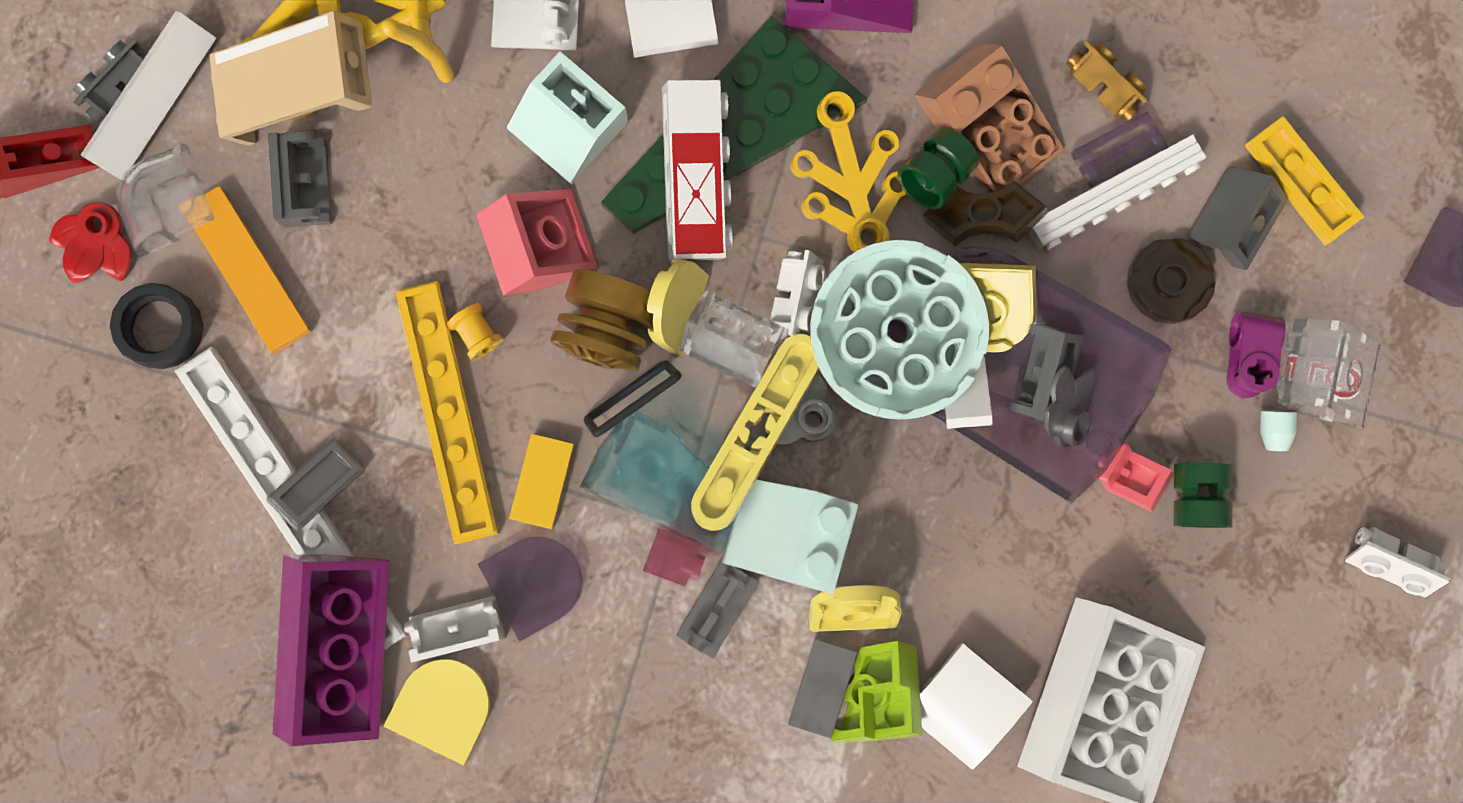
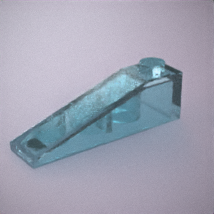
(652, 476)

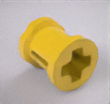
(475, 331)

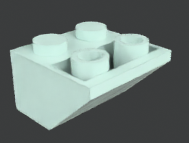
(567, 118)

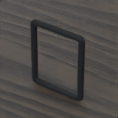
(633, 407)

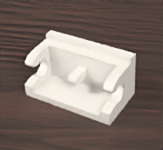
(454, 628)

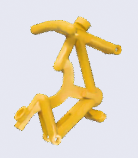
(398, 27)

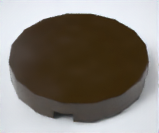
(1171, 280)

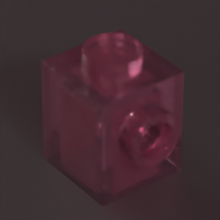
(674, 558)

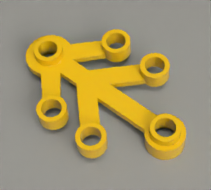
(853, 183)

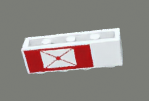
(695, 170)

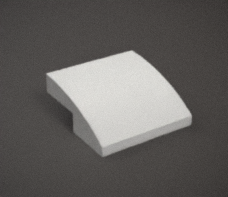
(670, 25)
(970, 706)

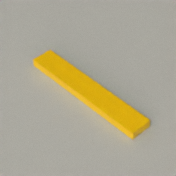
(447, 413)

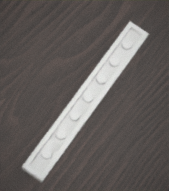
(260, 457)

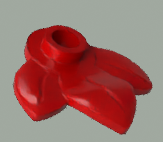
(90, 250)

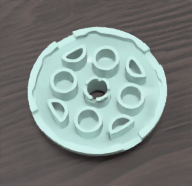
(942, 320)

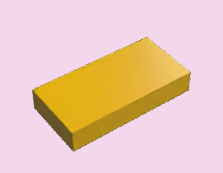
(542, 481)

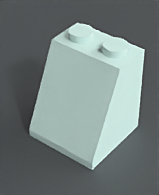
(791, 535)

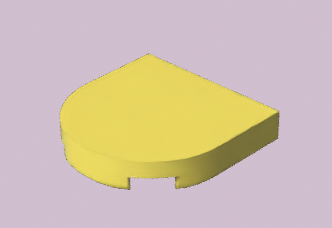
(673, 300)
(1009, 301)
(855, 609)
(442, 708)

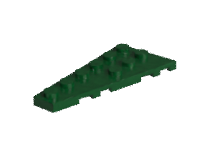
(771, 104)

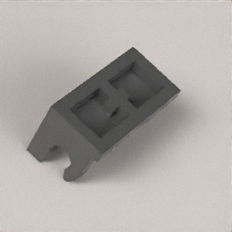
(299, 179)
(1049, 352)

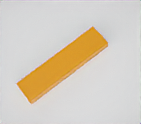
(251, 275)

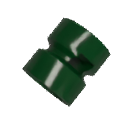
(938, 167)
(1198, 510)

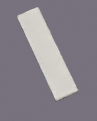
(148, 95)

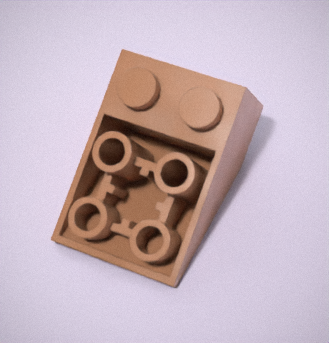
(995, 111)

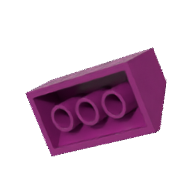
(330, 649)

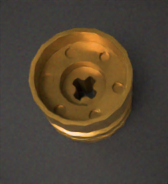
(605, 321)

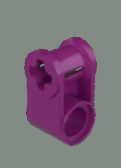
(1257, 345)

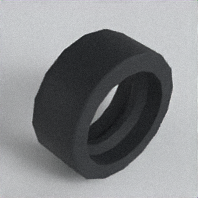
(127, 310)

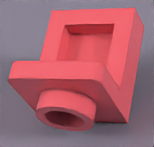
(1136, 478)

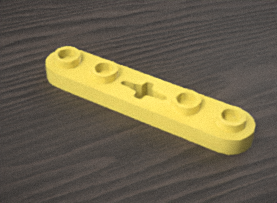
(737, 469)

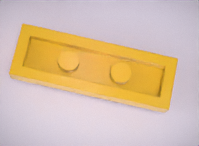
(1304, 181)

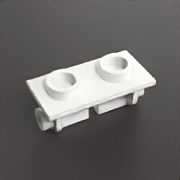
(802, 277)
(1414, 570)

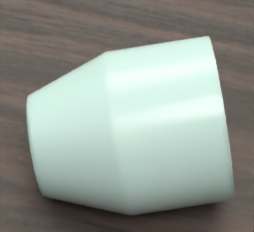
(1278, 429)

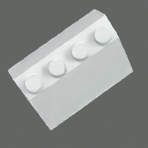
(1111, 705)

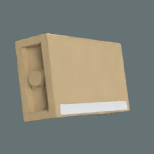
(289, 75)

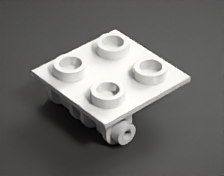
(535, 24)

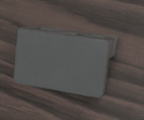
(1239, 215)

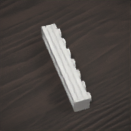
(1117, 193)

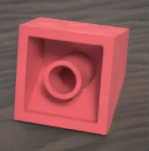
(535, 239)

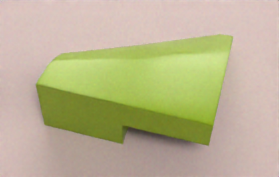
(882, 695)

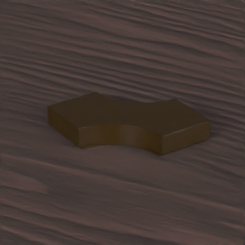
(1002, 212)

